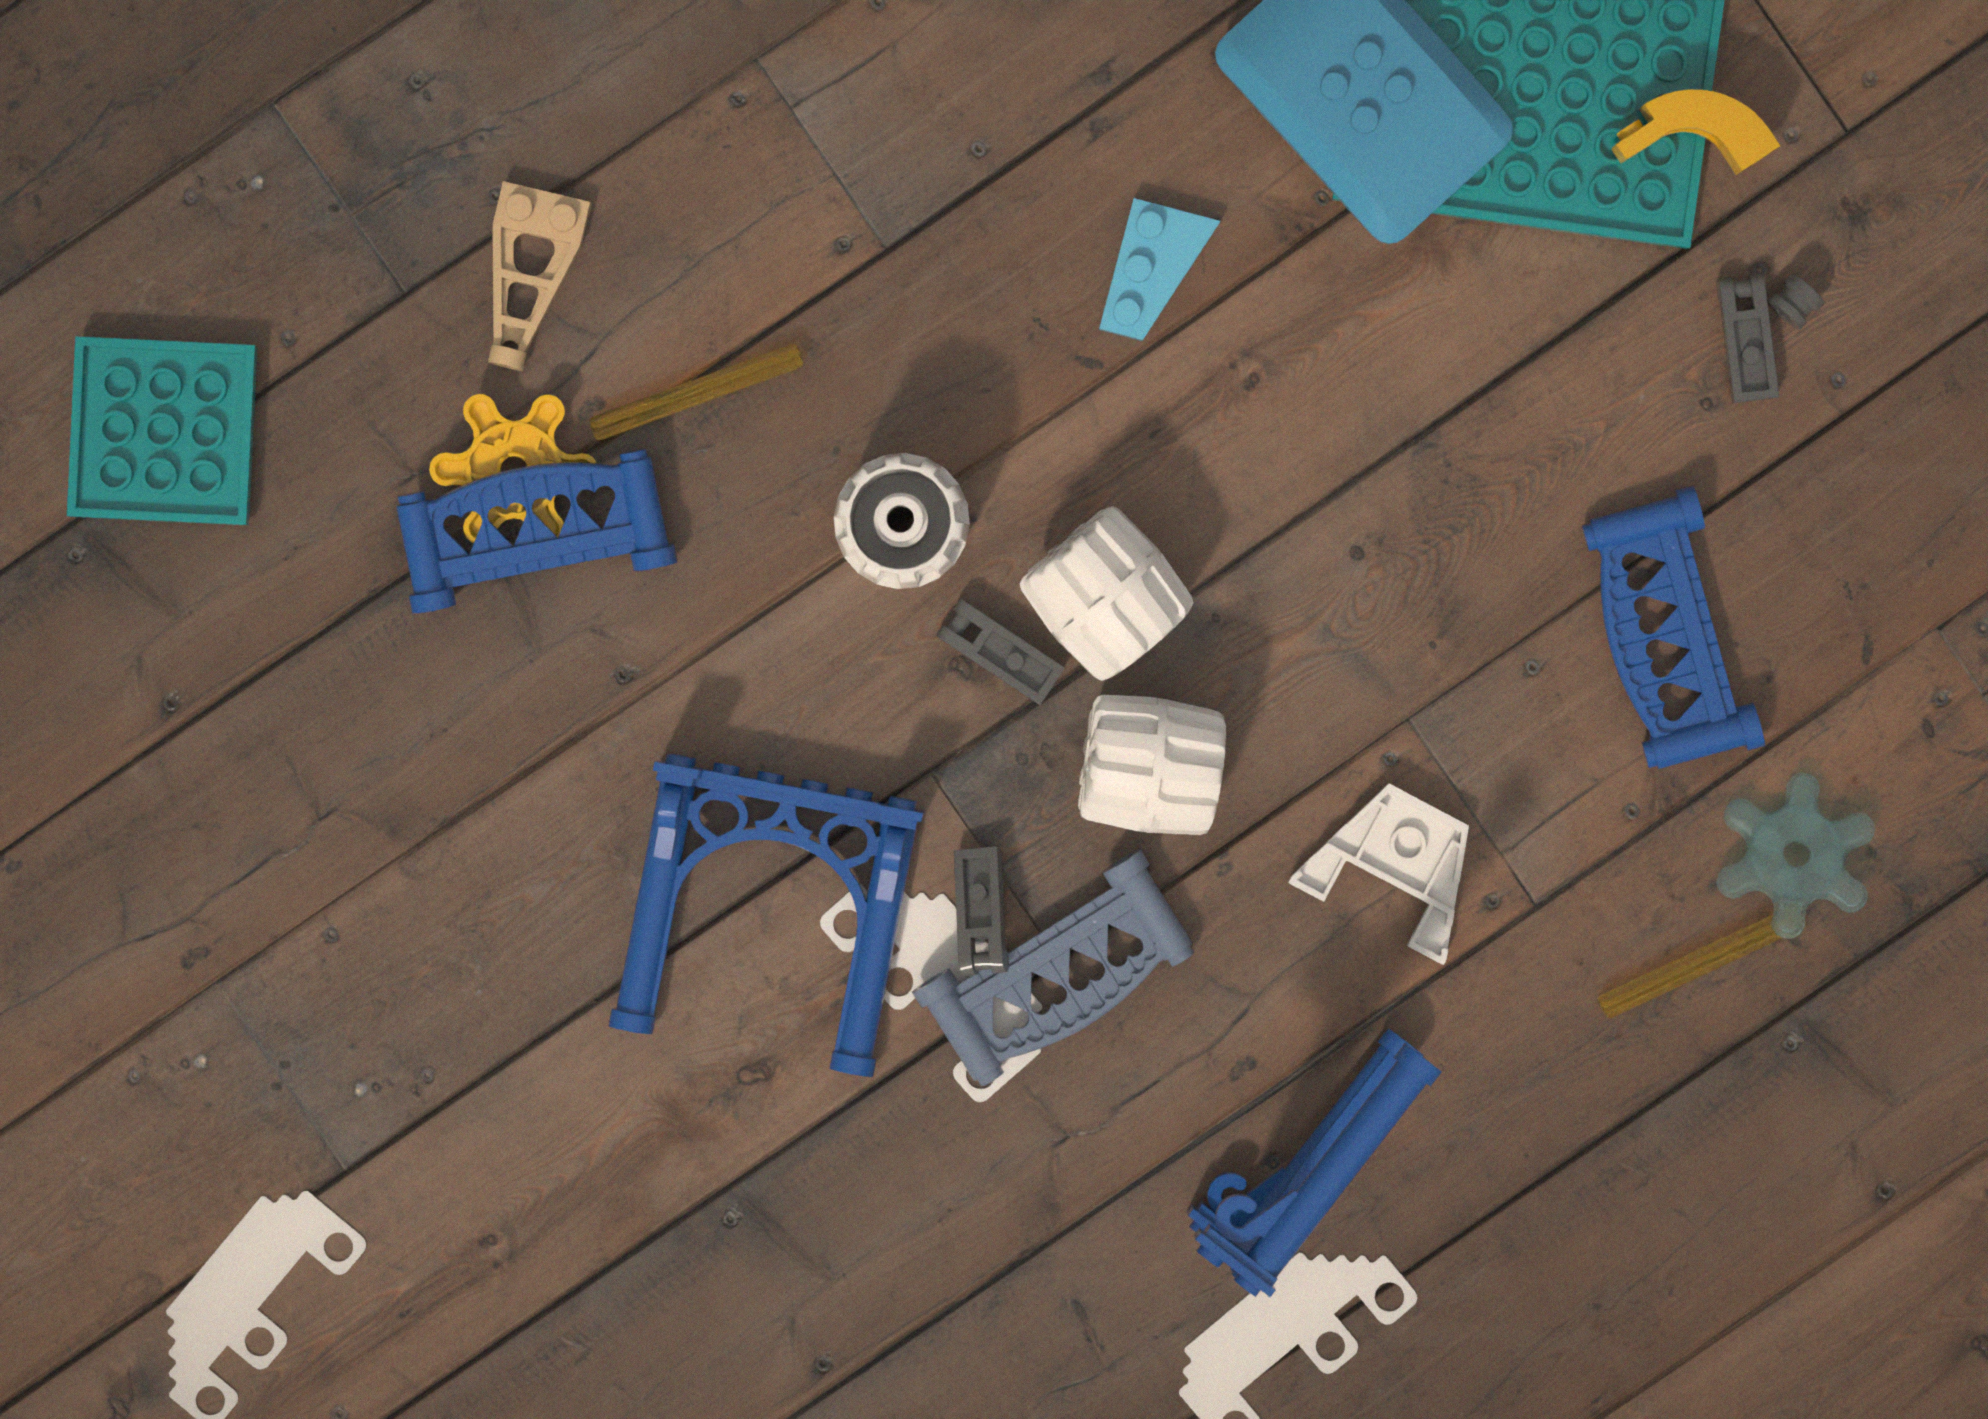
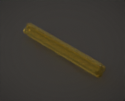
(696, 392)
(1688, 968)

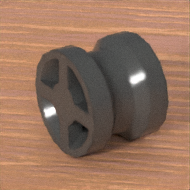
(1795, 301)

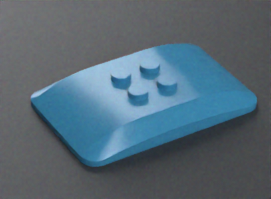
(1367, 104)

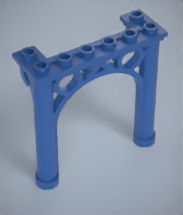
(665, 874)
(1270, 1222)

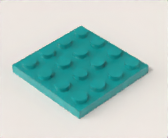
(162, 430)

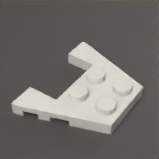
(1407, 847)

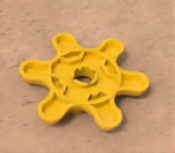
(502, 438)

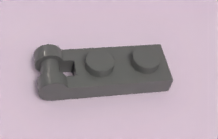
(1748, 339)
(1002, 653)
(980, 910)

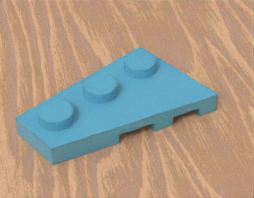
(1151, 264)

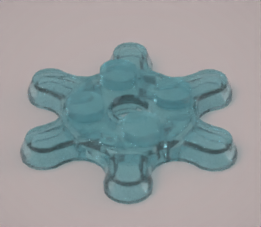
(1787, 885)

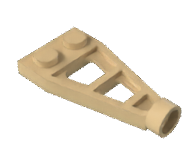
(540, 215)

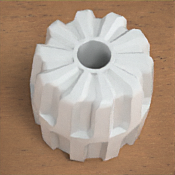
(910, 556)
(1106, 593)
(1152, 765)

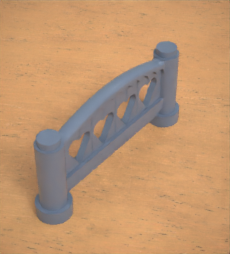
(1130, 905)

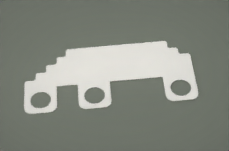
(928, 947)
(230, 1287)
(1267, 1328)

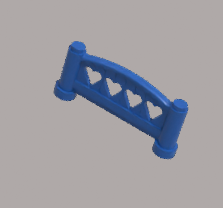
(441, 563)
(1712, 720)

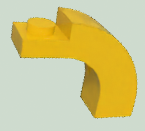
(1715, 116)

